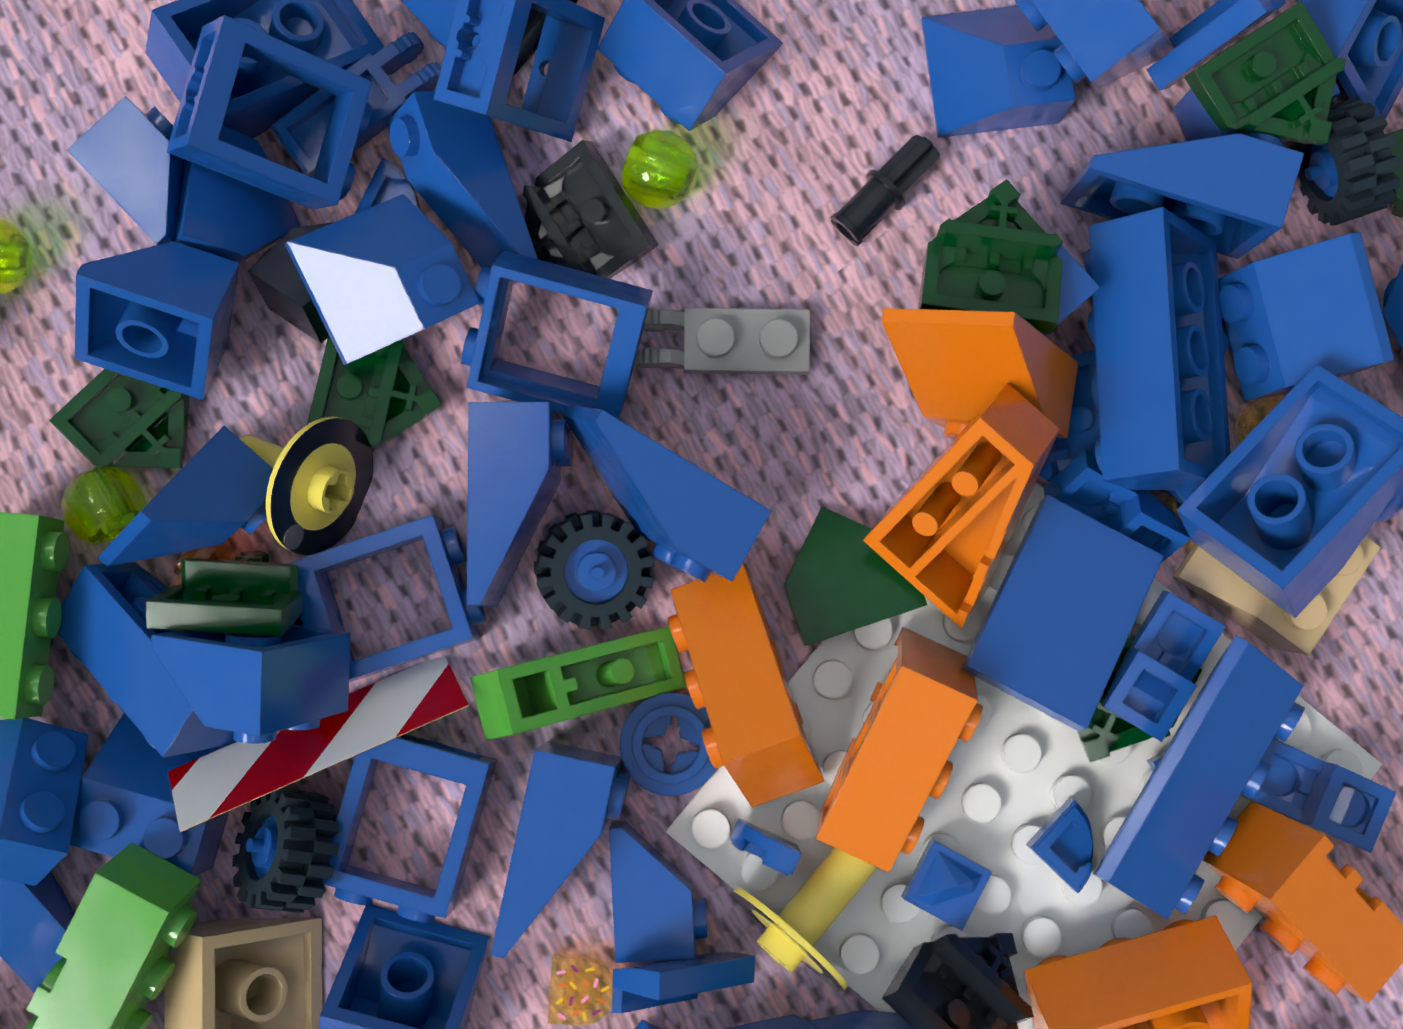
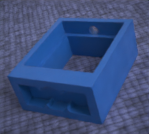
(482, 75)
(208, 95)
(533, 385)
(444, 551)
(427, 757)

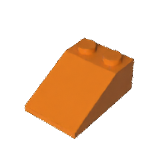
(967, 357)

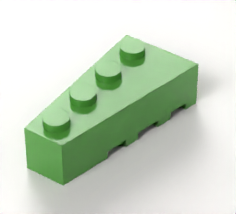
(118, 945)

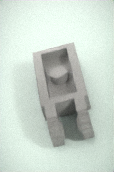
(732, 341)

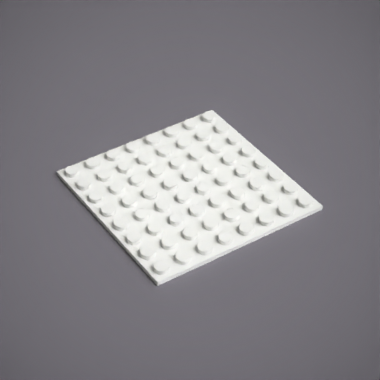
(995, 801)

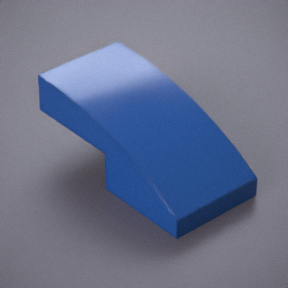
(1122, 509)
(1161, 664)
(1324, 796)

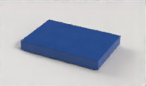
(1063, 613)

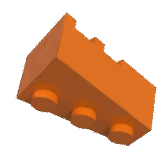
(965, 505)
(743, 687)
(900, 753)
(1309, 902)

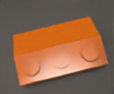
(1154, 981)

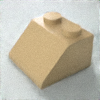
(1261, 615)
(247, 975)

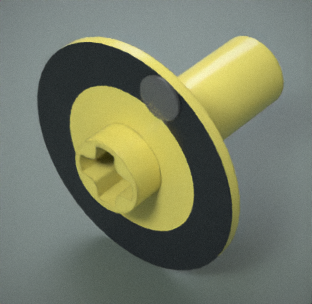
(316, 483)
(809, 914)

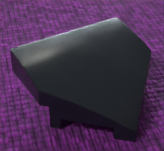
(584, 216)
(959, 985)

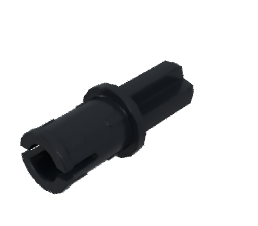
(886, 189)

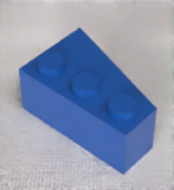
(109, 635)

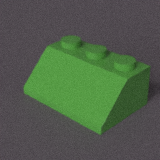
(30, 614)

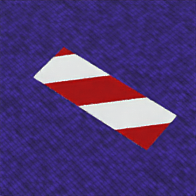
(373, 717)

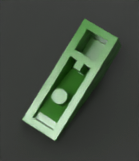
(577, 683)

